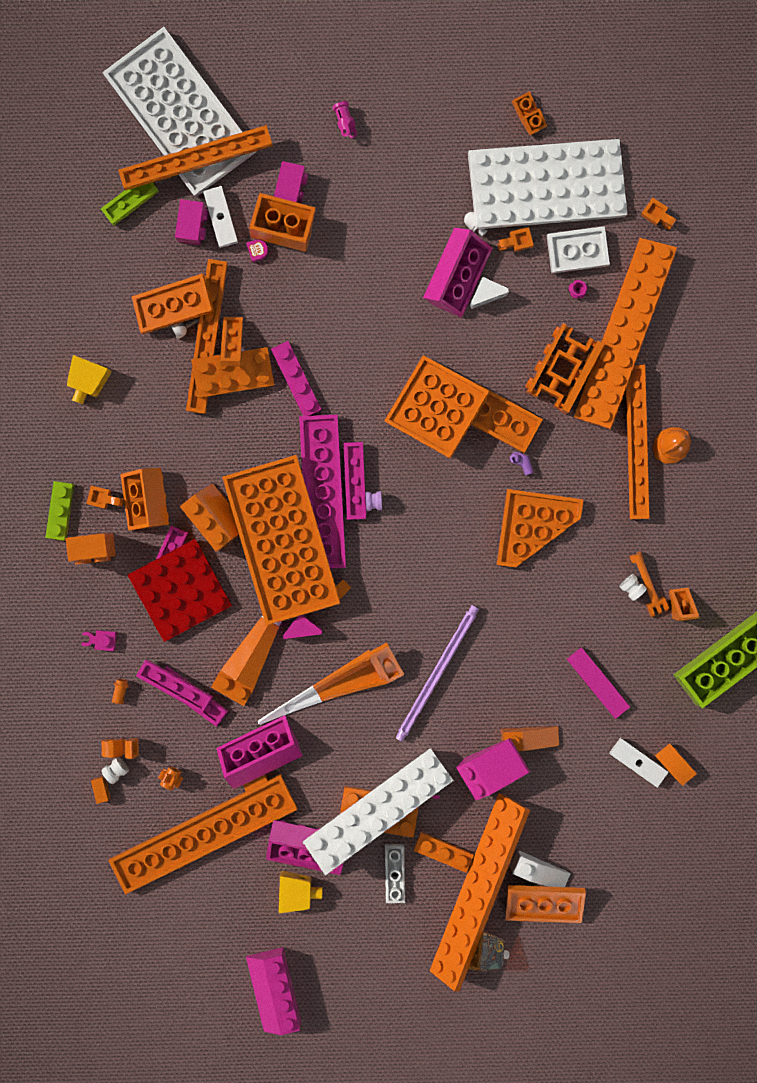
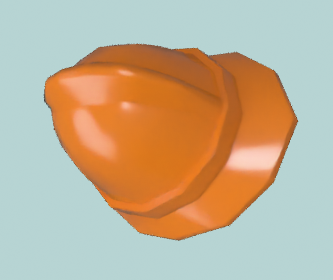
(671, 445)

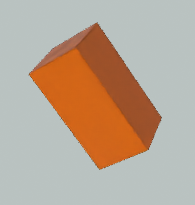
(256, 782)
(100, 789)

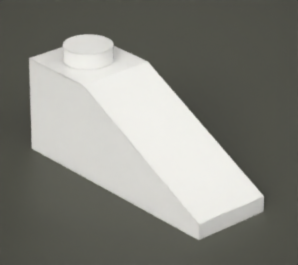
(538, 871)

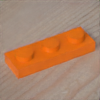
(231, 341)
(443, 852)

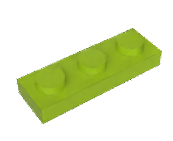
(128, 202)
(59, 511)

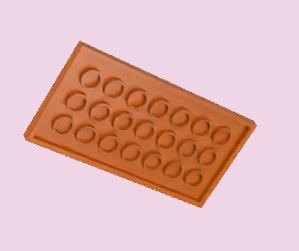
(281, 540)

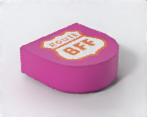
(257, 249)

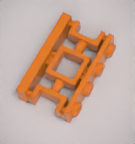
(576, 375)

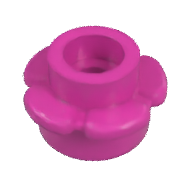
(577, 284)

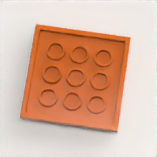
(437, 406)

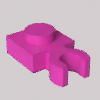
(103, 640)

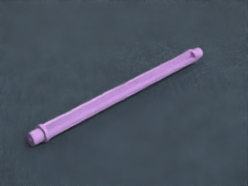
(437, 673)

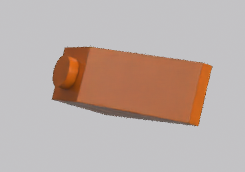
(532, 737)

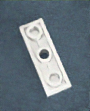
(218, 207)
(647, 768)
(395, 863)

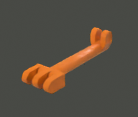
(655, 602)

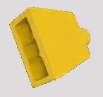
(86, 378)
(296, 892)

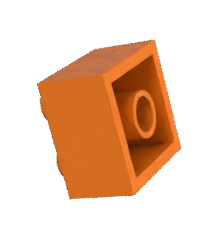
(88, 547)

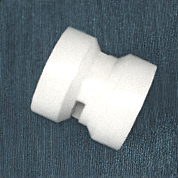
(631, 585)
(115, 770)

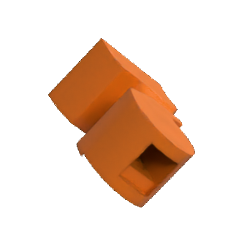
(118, 747)

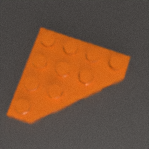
(532, 522)

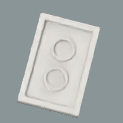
(578, 250)

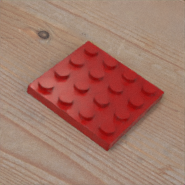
(179, 590)

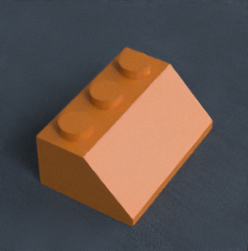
(282, 222)
(144, 498)
(212, 517)

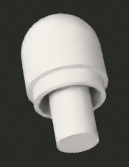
(469, 220)

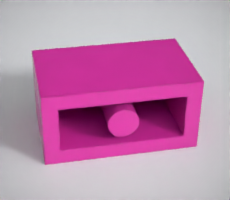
(290, 182)
(191, 222)

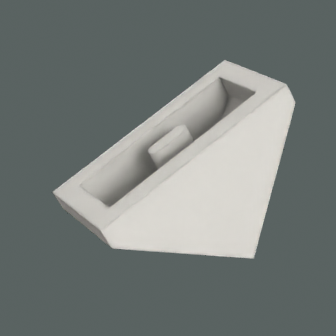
(488, 292)

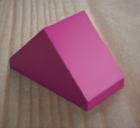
(302, 627)

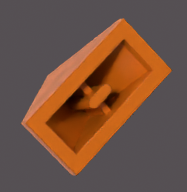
(682, 605)

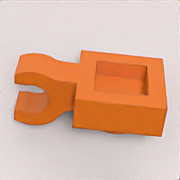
(656, 212)
(519, 240)
(101, 498)

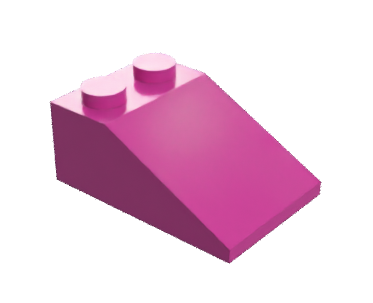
(492, 768)

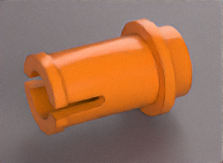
(119, 691)

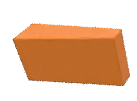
(342, 588)

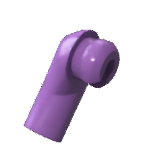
(522, 460)

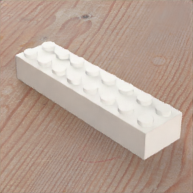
(377, 811)

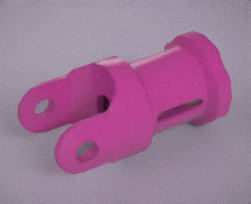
(345, 121)

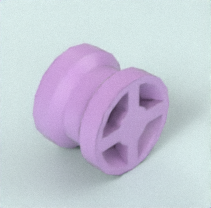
(373, 501)

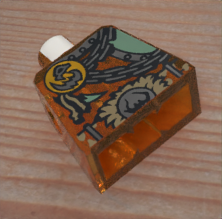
(489, 953)

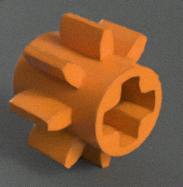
(170, 778)

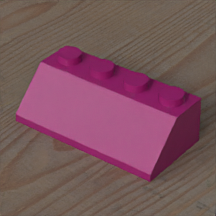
(458, 271)
(258, 752)
(287, 846)
(274, 992)

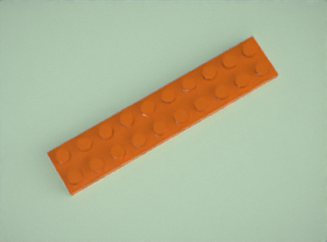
(625, 333)
(202, 834)
(479, 891)

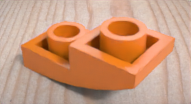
(528, 113)
(676, 764)

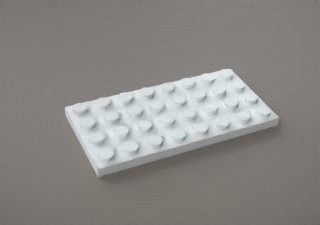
(174, 104)
(547, 183)

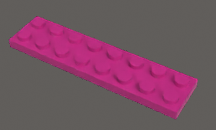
(323, 481)

